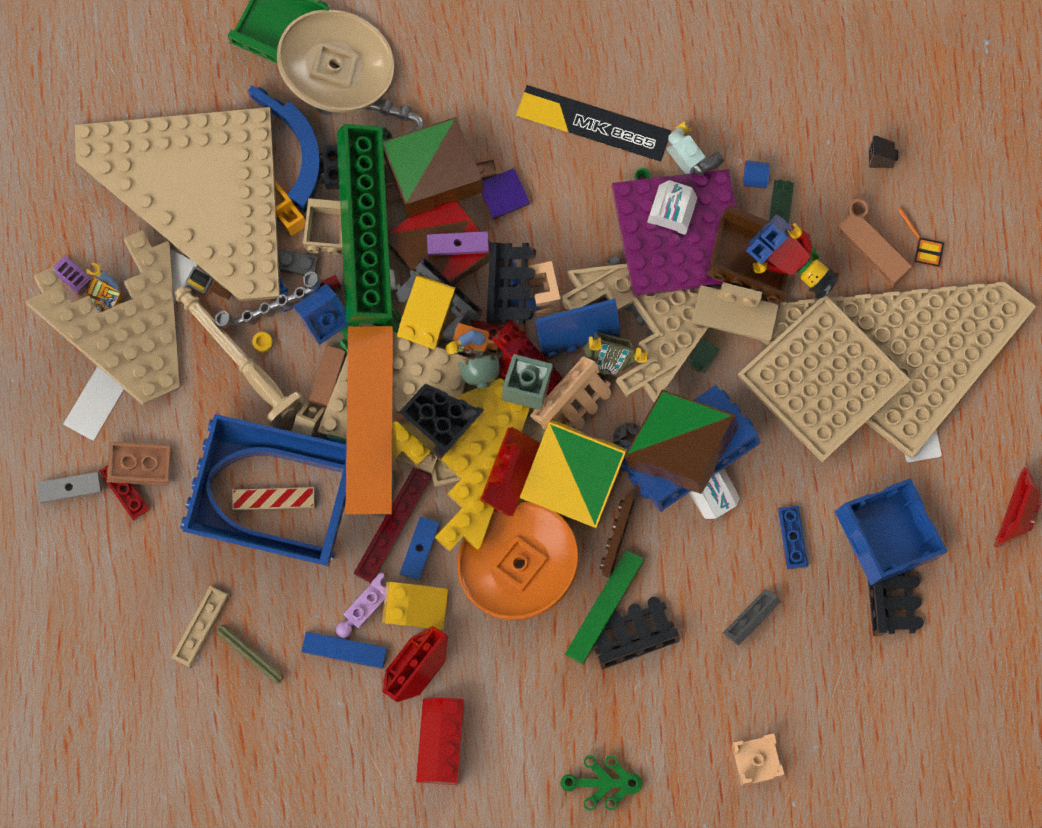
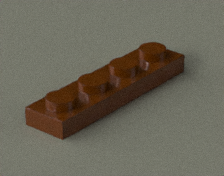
(619, 528)

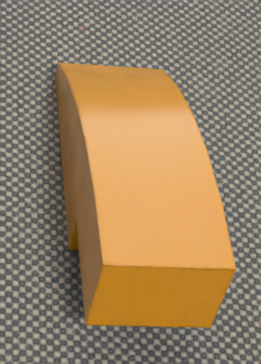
(287, 213)

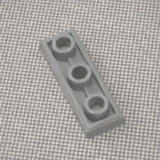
(57, 489)

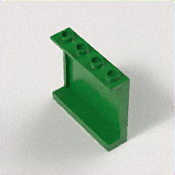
(265, 22)

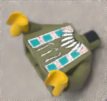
(612, 354)

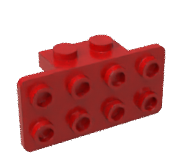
(510, 471)

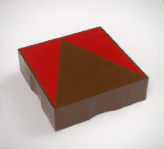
(409, 240)

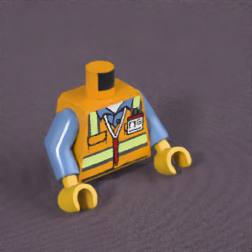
(103, 290)

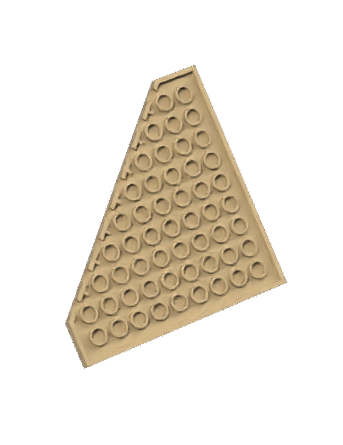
(200, 186)
(935, 339)

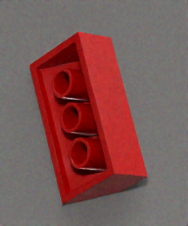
(440, 741)

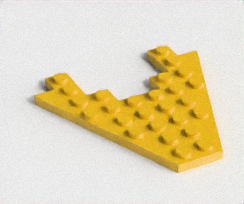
(469, 459)

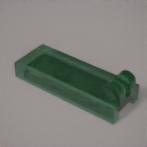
(781, 199)

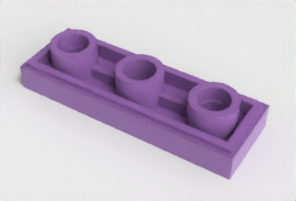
(470, 243)

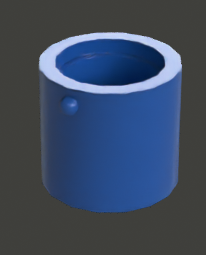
(756, 174)

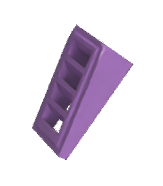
(82, 286)

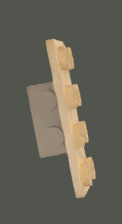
(735, 311)

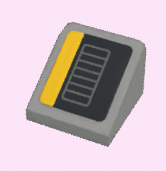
(198, 280)

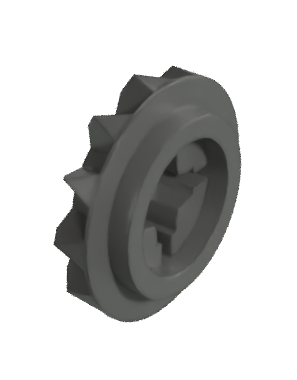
(621, 432)

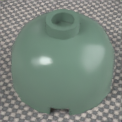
(480, 371)

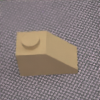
(308, 419)

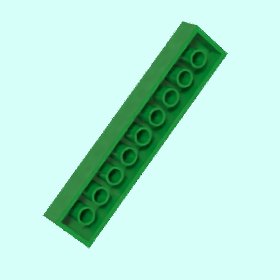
(364, 224)

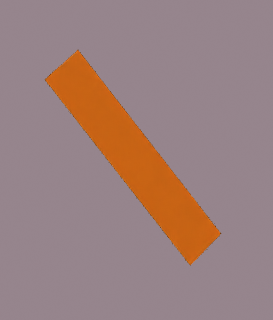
(369, 420)

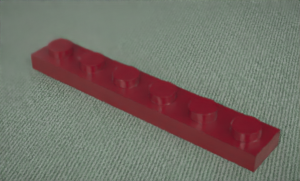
(392, 525)

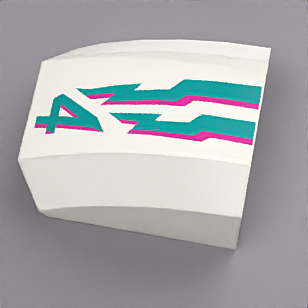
(673, 206)
(717, 496)

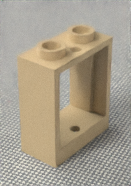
(325, 207)

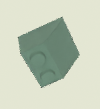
(527, 382)

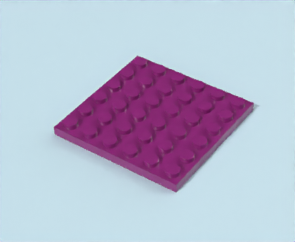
(661, 257)

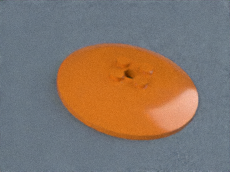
(529, 535)

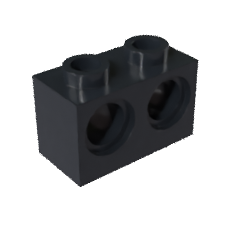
(330, 167)

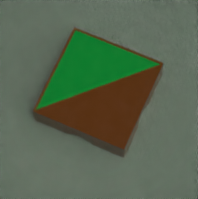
(432, 166)
(681, 441)

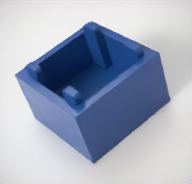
(322, 314)

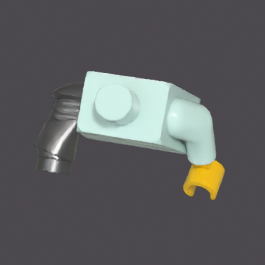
(688, 154)

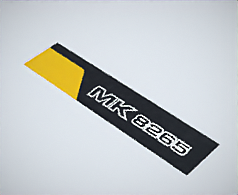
(593, 123)

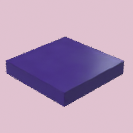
(504, 194)

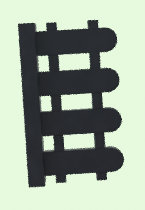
(500, 279)
(468, 307)
(879, 604)
(647, 642)

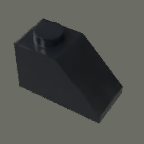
(882, 153)

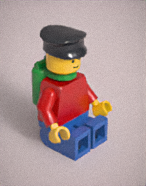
(787, 250)

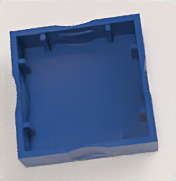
(890, 531)

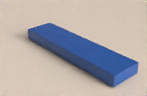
(344, 650)

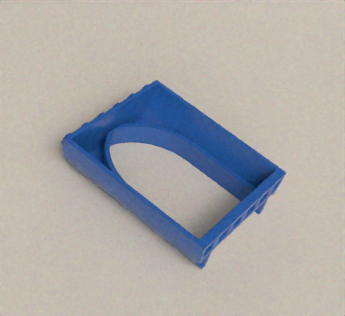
(238, 439)

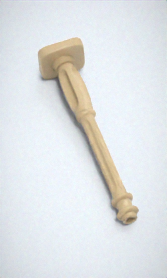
(284, 407)

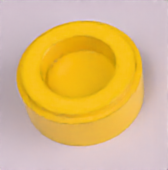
(262, 342)

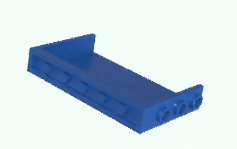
(664, 492)

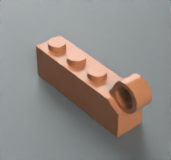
(872, 246)

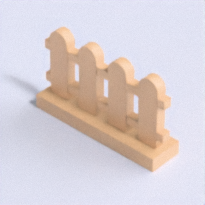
(573, 388)

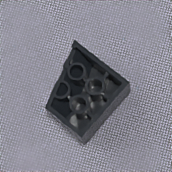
(437, 418)

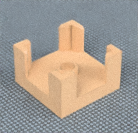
(550, 299)
(757, 760)

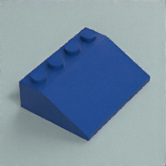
(572, 328)

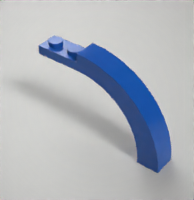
(310, 170)

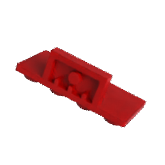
(513, 341)

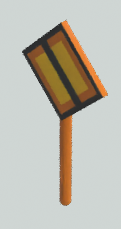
(928, 251)

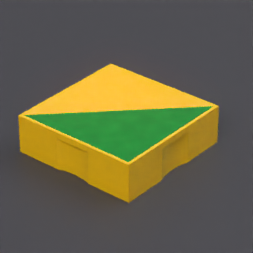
(573, 473)

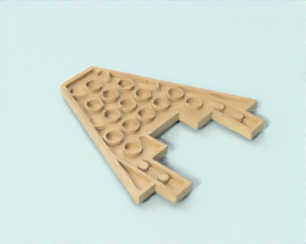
(665, 313)
(130, 340)

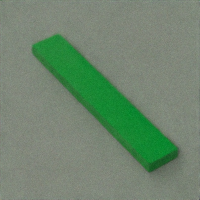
(604, 607)

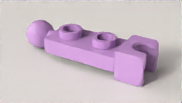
(363, 607)

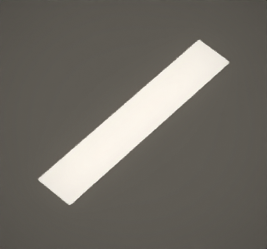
(101, 390)

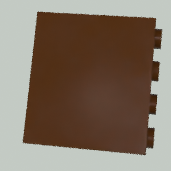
(732, 262)

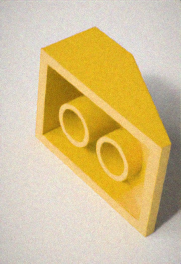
(426, 312)
(414, 605)

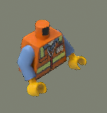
(470, 341)

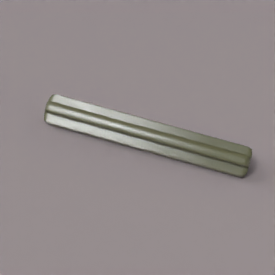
(250, 654)

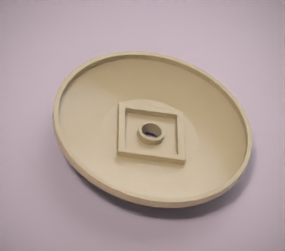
(341, 39)

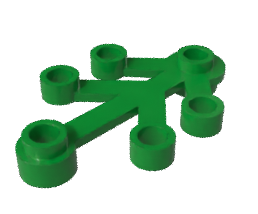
(605, 783)

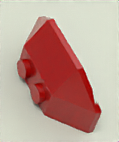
(1020, 509)
(415, 665)

